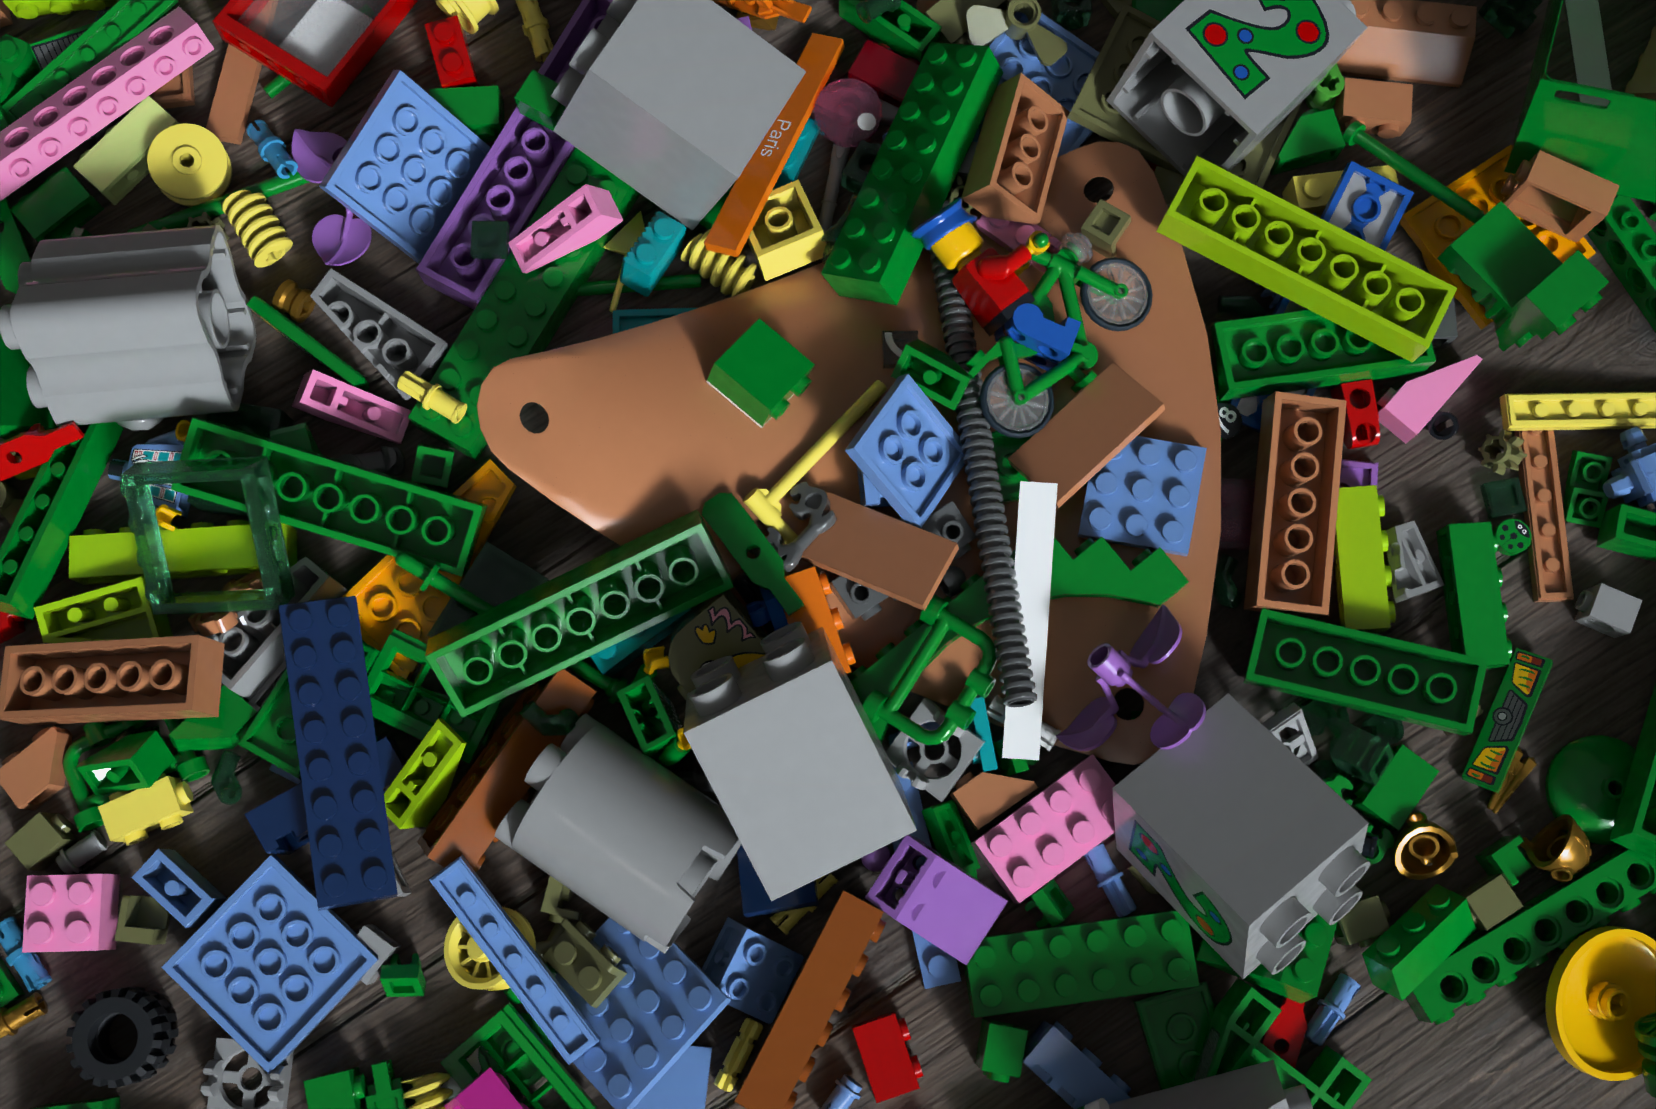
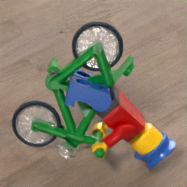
(1113, 292)

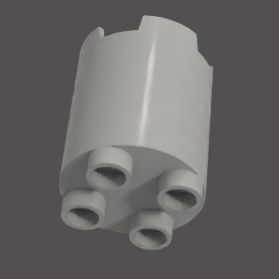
(620, 831)

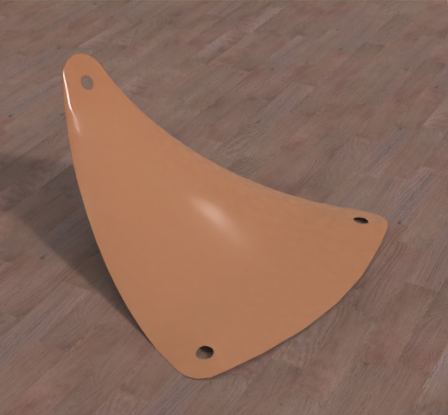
(649, 440)

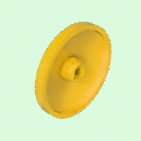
(1596, 998)

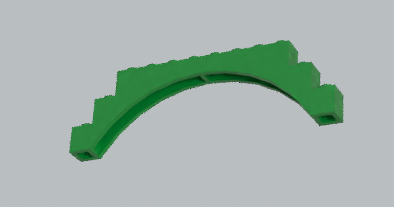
(1092, 574)

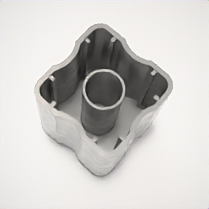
(132, 326)

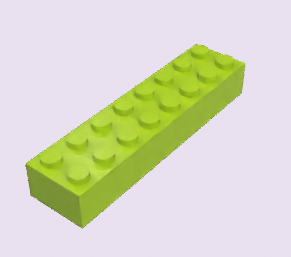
(1307, 260)

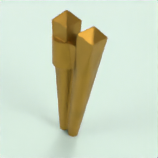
(1516, 774)

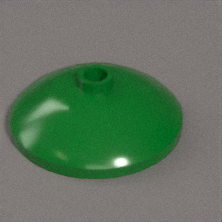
(1580, 781)

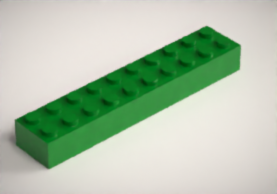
(519, 310)

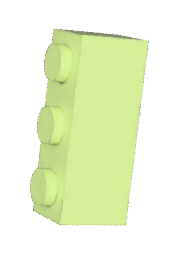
(121, 155)

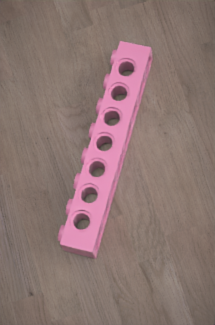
(98, 97)

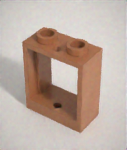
(1558, 196)

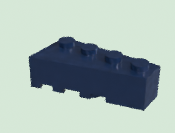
(282, 820)

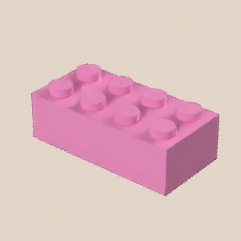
(1050, 830)

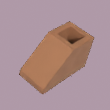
(37, 771)

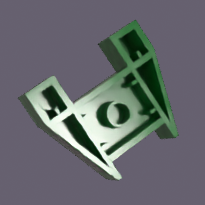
(1234, 1044)

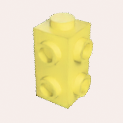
(136, 812)

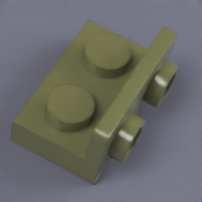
(584, 963)

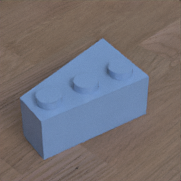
(1068, 1070)

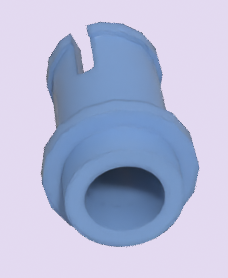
(843, 1094)

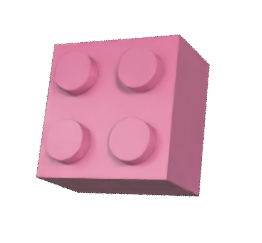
(71, 912)

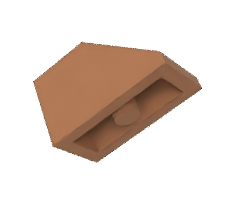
(988, 796)

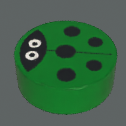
(1512, 536)

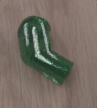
(224, 779)

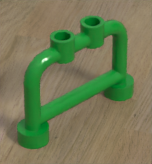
(959, 713)
(100, 734)

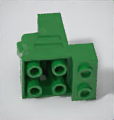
(1520, 278)

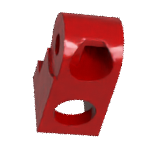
(1361, 415)

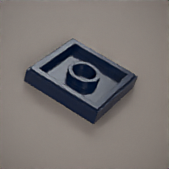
(756, 900)

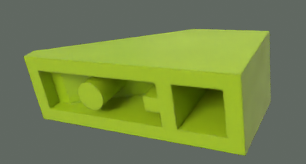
(425, 778)

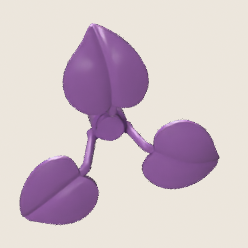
(334, 237)
(1113, 668)

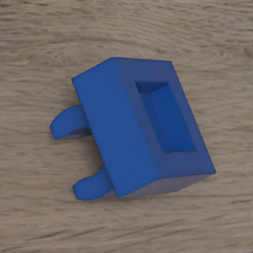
(767, 610)

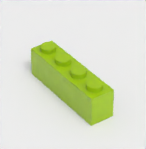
(1360, 561)

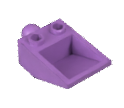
(939, 899)

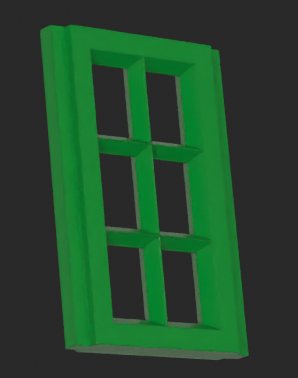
(400, 716)
(531, 1047)

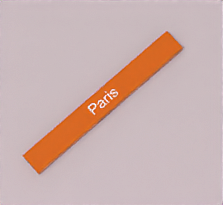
(765, 166)

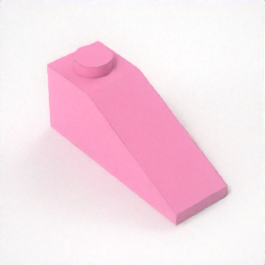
(567, 227)
(1418, 400)
(351, 407)

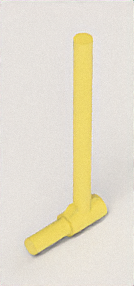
(766, 503)

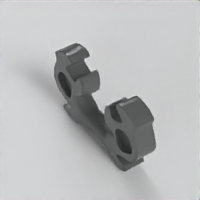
(812, 504)

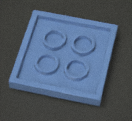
(908, 451)
(1145, 496)

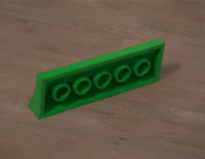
(1299, 354)

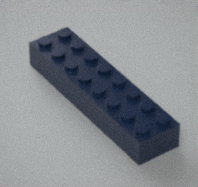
(337, 753)

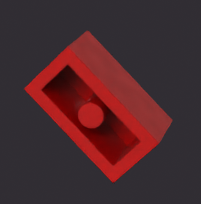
(451, 53)
(886, 1056)

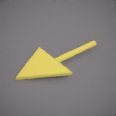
(621, 244)

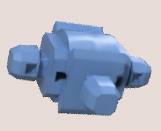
(1637, 471)

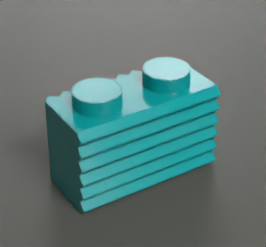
(652, 254)

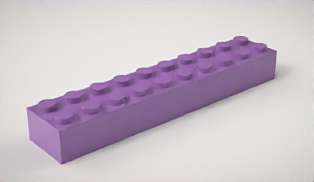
(508, 181)

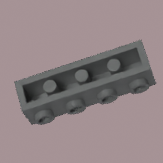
(864, 601)

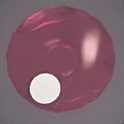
(848, 112)

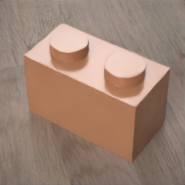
(1378, 105)

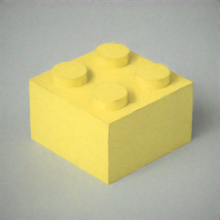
(786, 232)

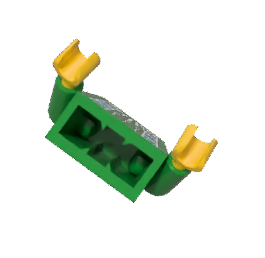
(653, 713)

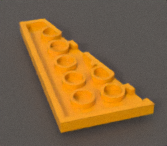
(391, 596)

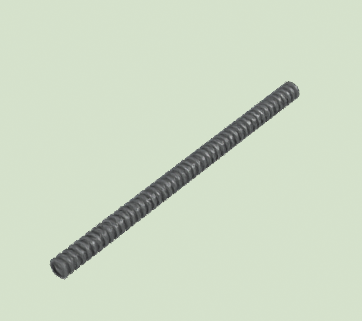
(985, 498)

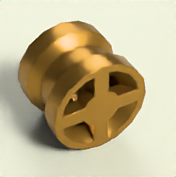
(293, 300)

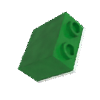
(761, 373)

